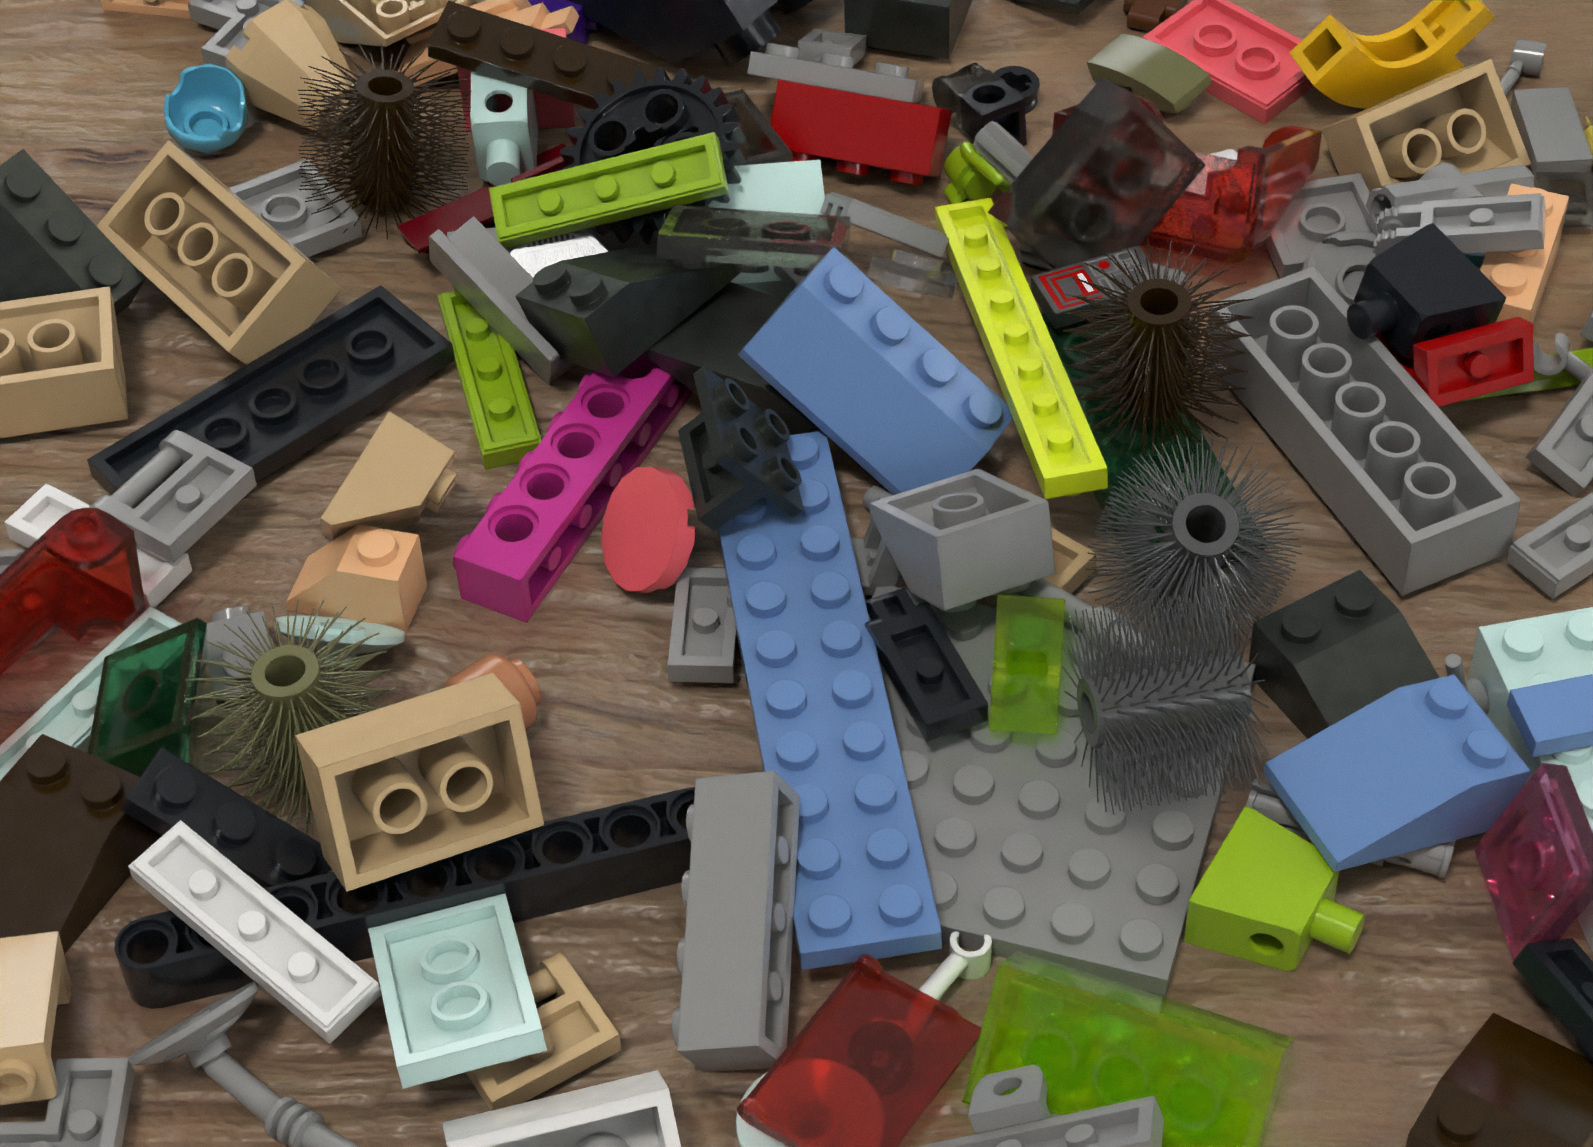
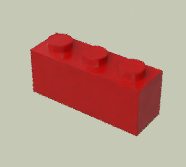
(861, 131)

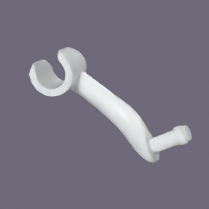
(958, 964)

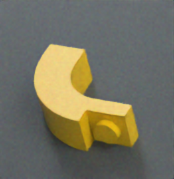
(1374, 68)

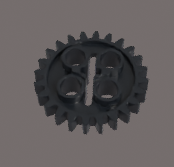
(637, 121)

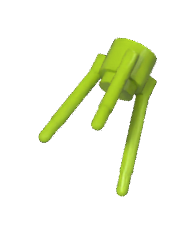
(971, 175)

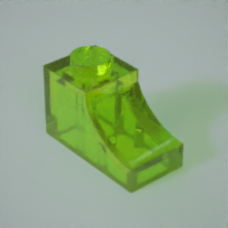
(1027, 664)

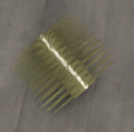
(291, 702)

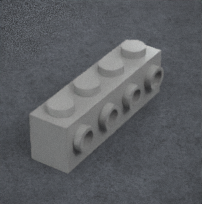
(737, 922)

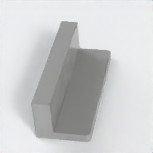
(489, 282)

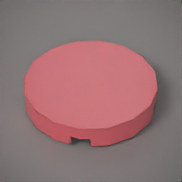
(648, 530)

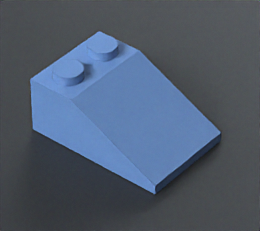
(1399, 775)

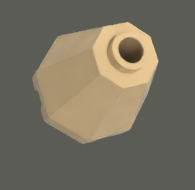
(279, 52)

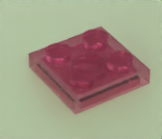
(1539, 859)

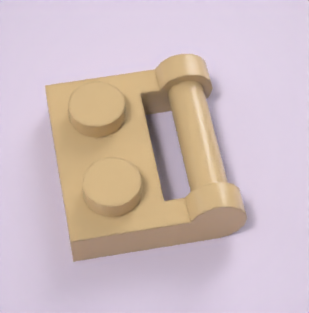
(574, 1035)

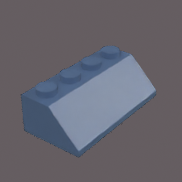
(875, 379)

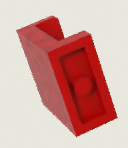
(1472, 361)

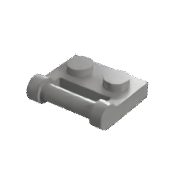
(185, 503)

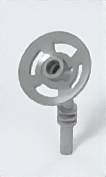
(205, 1044)

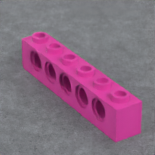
(565, 487)

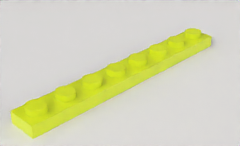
(1021, 352)

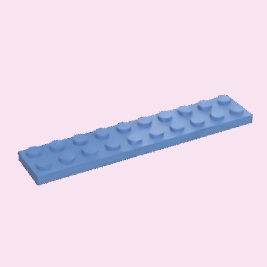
(827, 723)

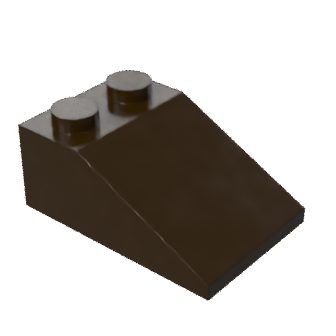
(64, 840)
(1510, 1093)

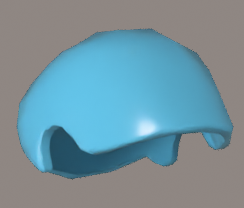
(206, 109)

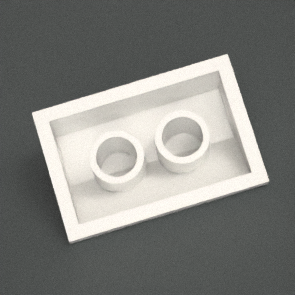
(609, 1114)

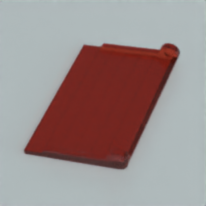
(861, 1065)

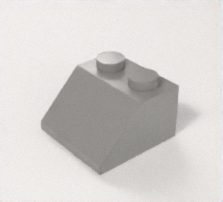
(966, 538)

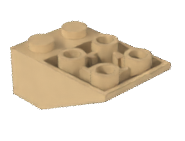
(379, 20)

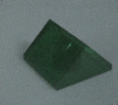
(145, 696)

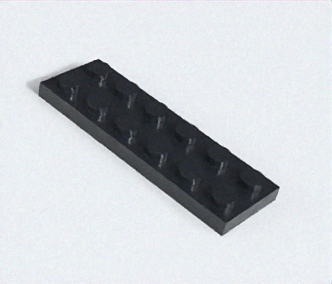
(295, 391)

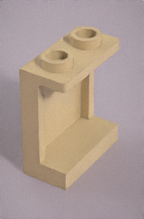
(31, 987)

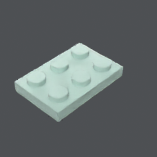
(455, 991)

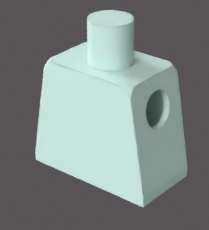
(504, 140)

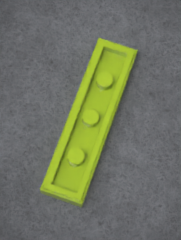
(609, 190)
(490, 384)

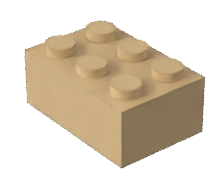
(420, 780)

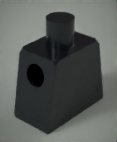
(1422, 293)

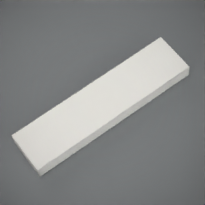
(255, 931)

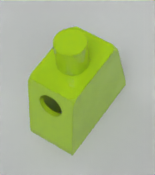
(1269, 898)

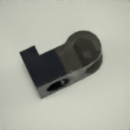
(979, 98)

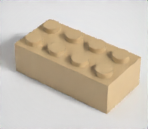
(216, 256)

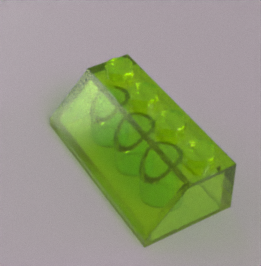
(1123, 1044)

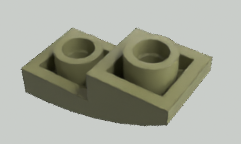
(1150, 72)

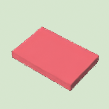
(1240, 53)

